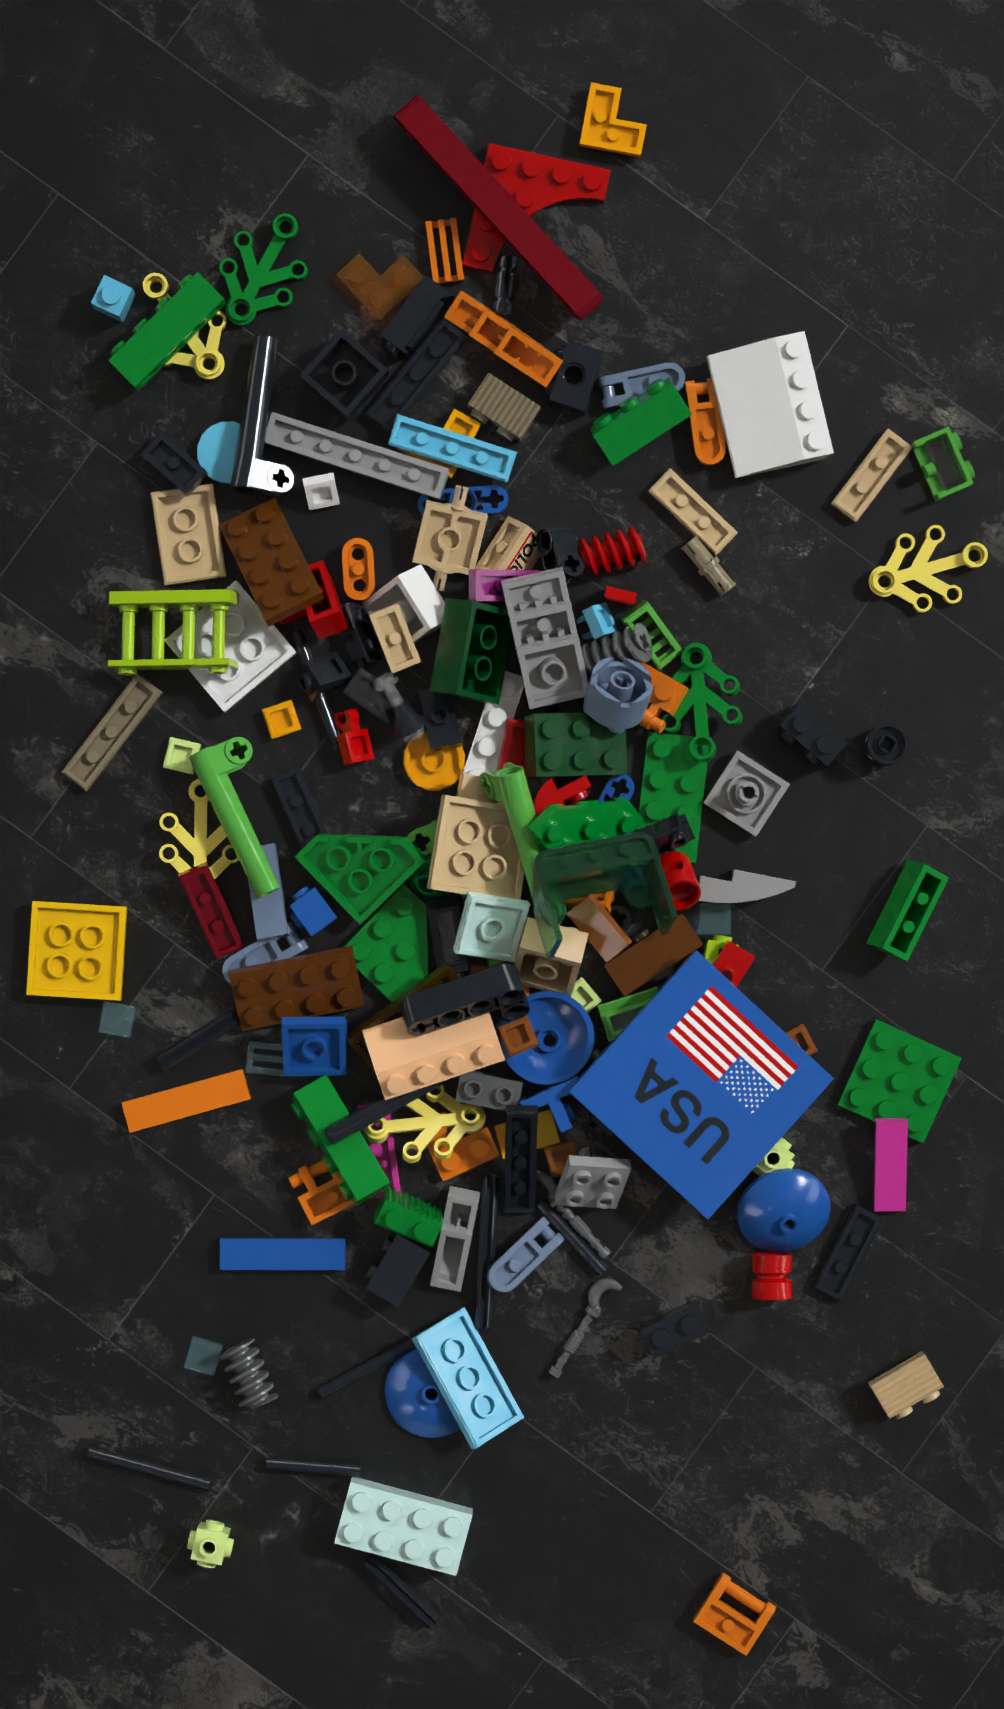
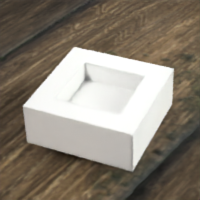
(321, 491)

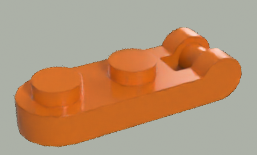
(705, 423)

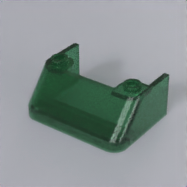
(598, 867)

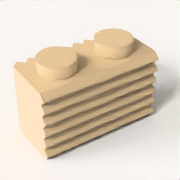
(906, 1386)

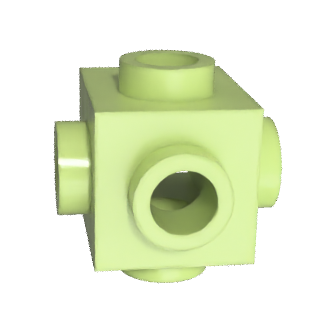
(785, 1158)
(213, 1532)

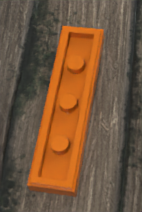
(186, 1100)

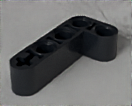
(466, 999)

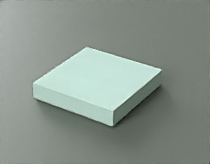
(491, 927)

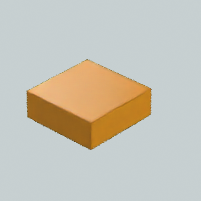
(281, 719)

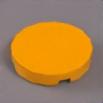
(441, 766)

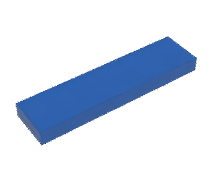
(282, 1253)

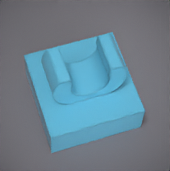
(599, 621)

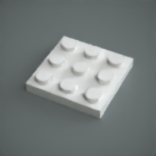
(247, 641)

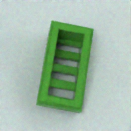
(644, 607)

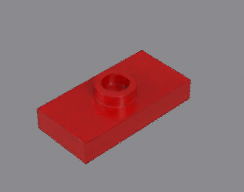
(513, 745)
(733, 962)

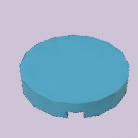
(217, 450)

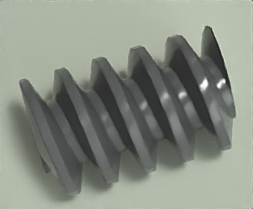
(631, 645)
(248, 1374)

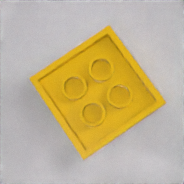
(76, 950)

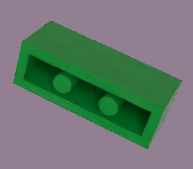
(640, 420)
(907, 910)

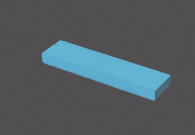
(452, 448)

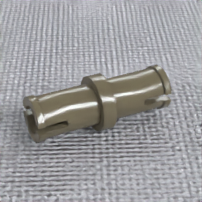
(708, 566)

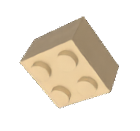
(555, 973)

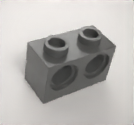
(488, 1090)

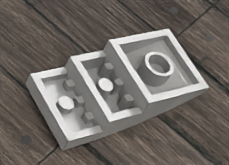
(545, 637)

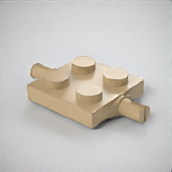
(449, 537)

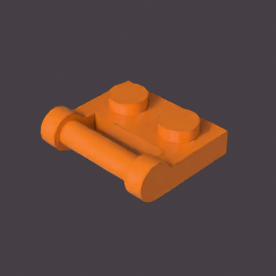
(729, 1623)

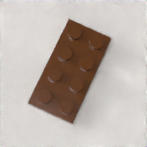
(271, 562)
(296, 987)

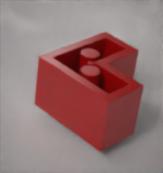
(326, 615)

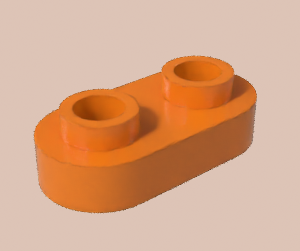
(358, 569)

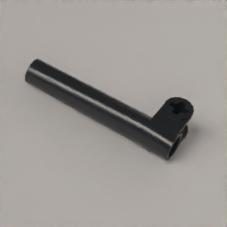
(249, 470)

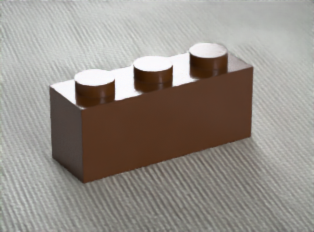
(651, 955)

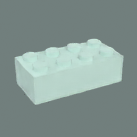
(404, 1526)

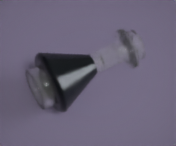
(406, 720)

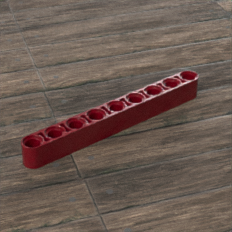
(498, 208)

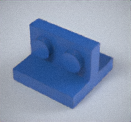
(314, 1046)
(551, 1095)

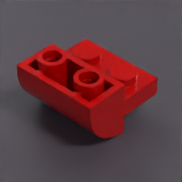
(550, 795)

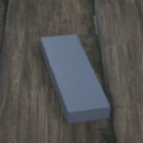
(270, 910)

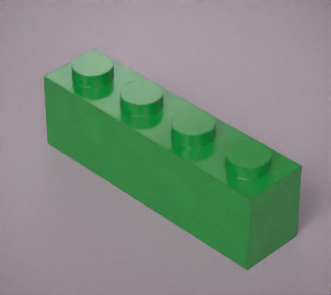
(167, 331)
(350, 1158)

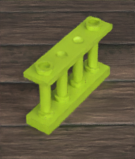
(158, 603)

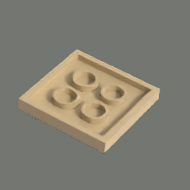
(475, 850)

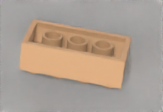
(414, 1062)

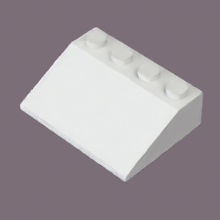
(770, 405)

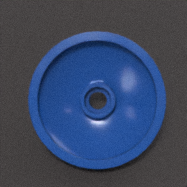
(572, 1027)
(779, 1198)
(408, 1402)

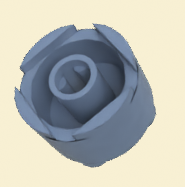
(618, 694)

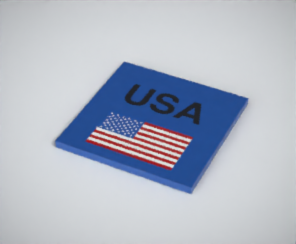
(701, 1084)

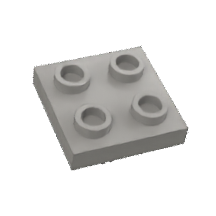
(746, 793)
(592, 1180)

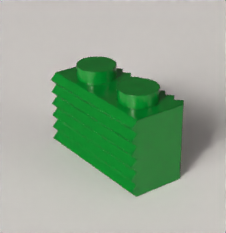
(408, 1216)

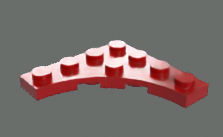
(534, 184)

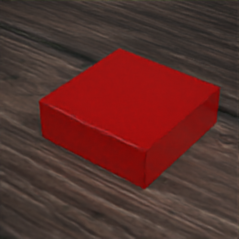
(620, 596)

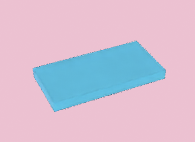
(468, 1378)

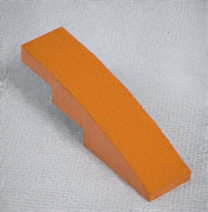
(503, 338)

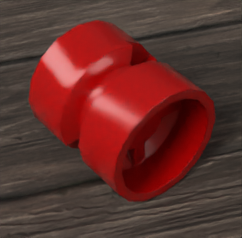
(680, 879)
(771, 1276)

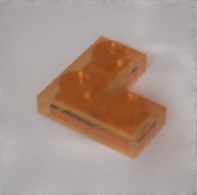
(379, 292)

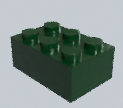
(472, 651)
(572, 747)

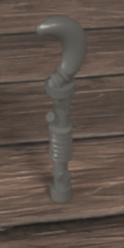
(574, 1220)
(593, 1311)

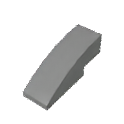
(742, 887)
(455, 1238)

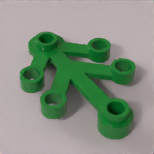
(259, 275)
(700, 695)

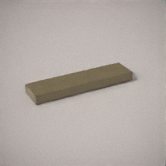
(112, 732)

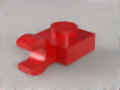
(353, 742)

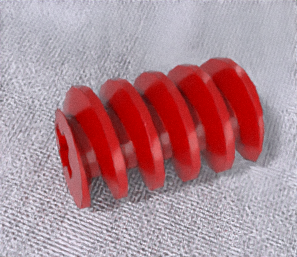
(612, 551)

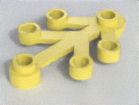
(201, 353)
(922, 570)
(200, 845)
(431, 1123)

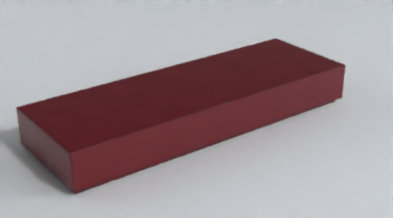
(211, 910)

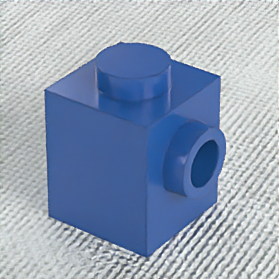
(311, 910)

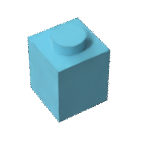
(113, 298)

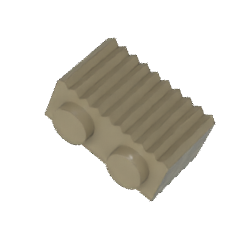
(503, 407)

